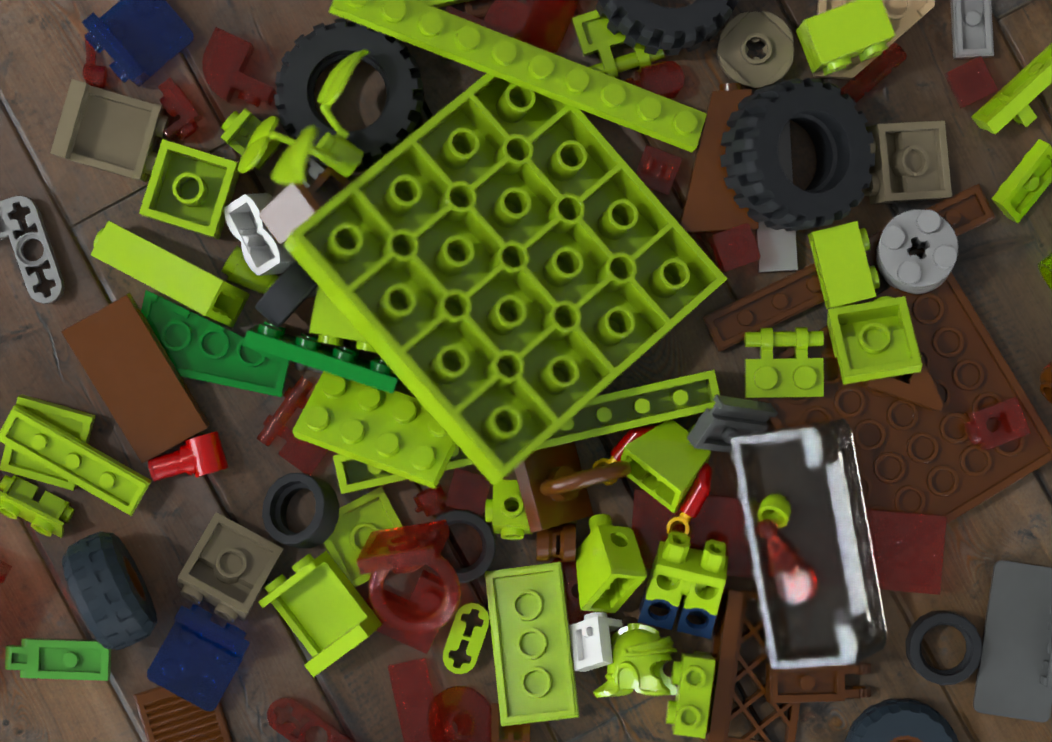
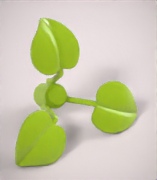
(331, 149)

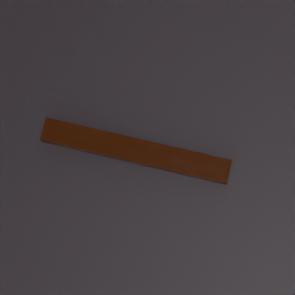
(803, 290)

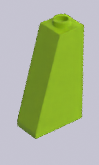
(169, 274)

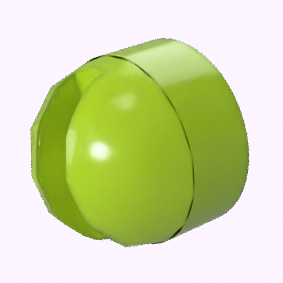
(775, 508)

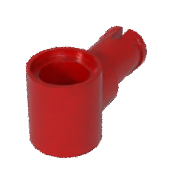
(198, 457)

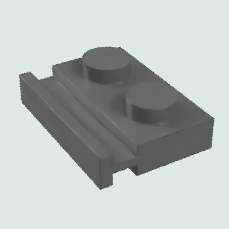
(727, 420)

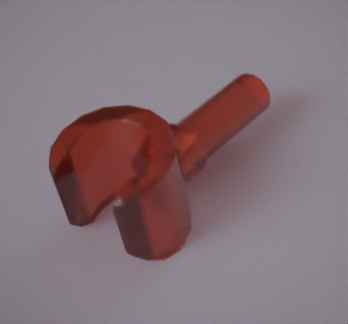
(93, 74)

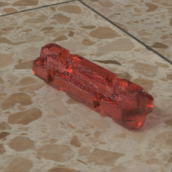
(874, 72)

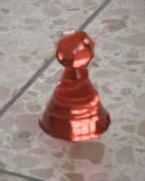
(780, 555)

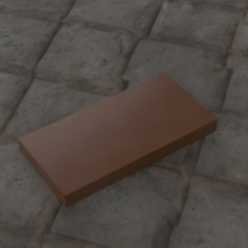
(135, 377)

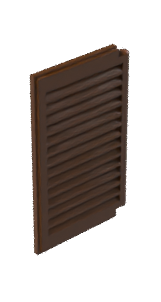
(177, 720)

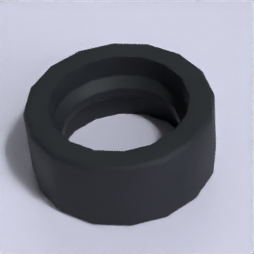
(286, 294)
(276, 505)
(488, 542)
(964, 668)

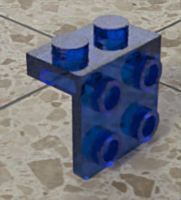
(138, 37)
(198, 658)

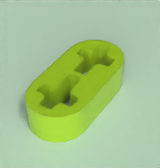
(457, 634)

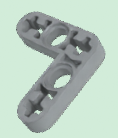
(8, 229)

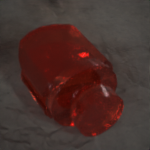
(660, 78)

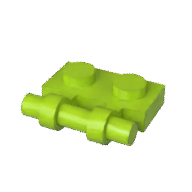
(596, 37)
(784, 376)

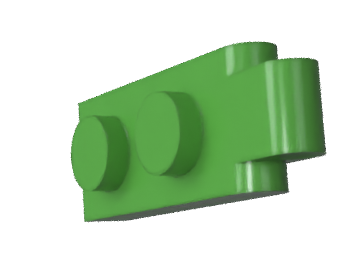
(59, 659)

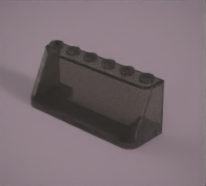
(827, 526)

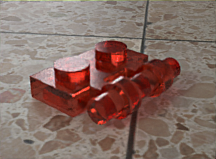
(296, 451)

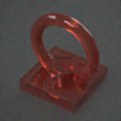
(403, 552)

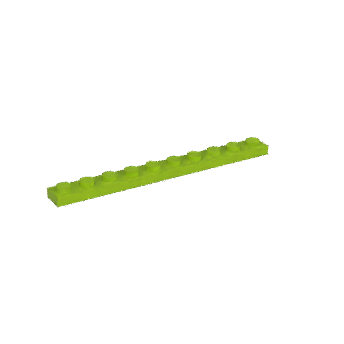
(529, 67)

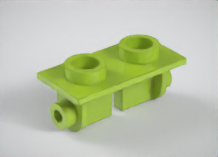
(44, 515)

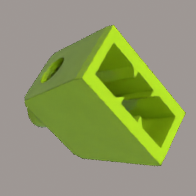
(608, 566)

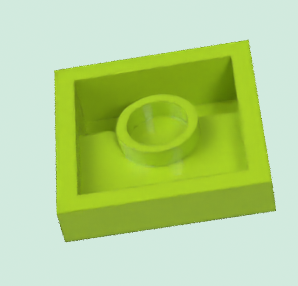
(873, 339)
(693, 694)

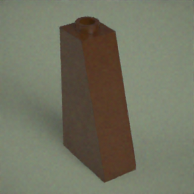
(708, 201)

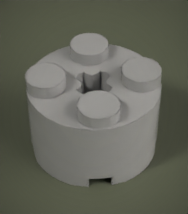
(925, 231)

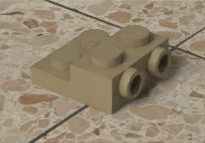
(909, 162)
(228, 568)

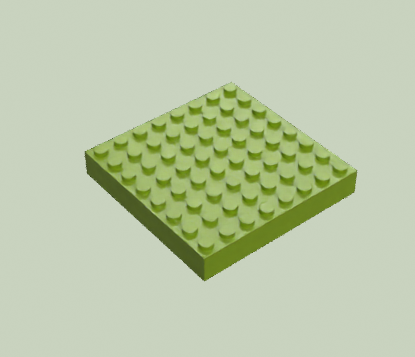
(504, 267)

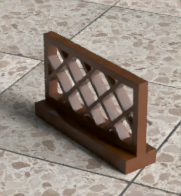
(726, 651)

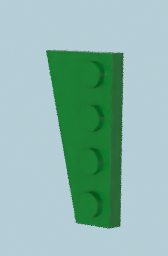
(210, 351)

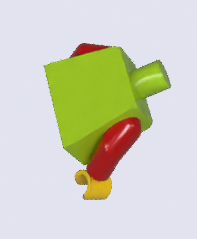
(666, 468)

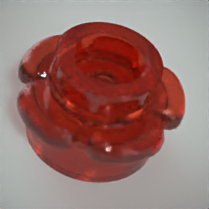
(430, 501)

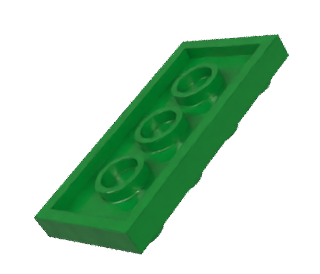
(307, 351)

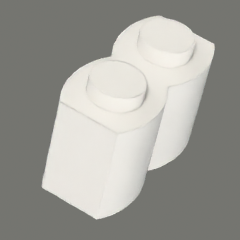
(258, 245)

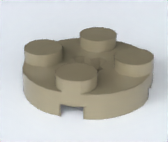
(754, 27)

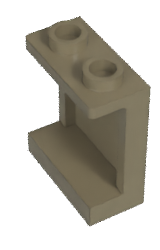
(109, 131)

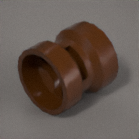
(547, 543)

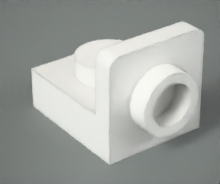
(592, 641)

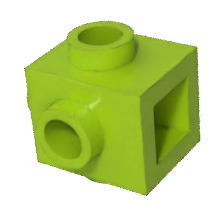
(507, 498)

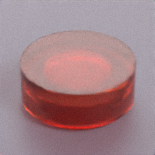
(799, 587)

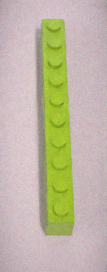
(598, 417)

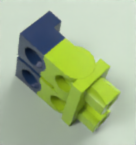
(689, 573)

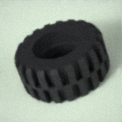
(666, 27)
(334, 43)
(840, 148)

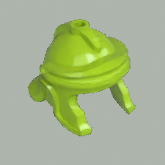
(638, 663)

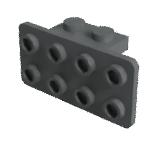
(1017, 644)

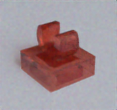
(658, 169)

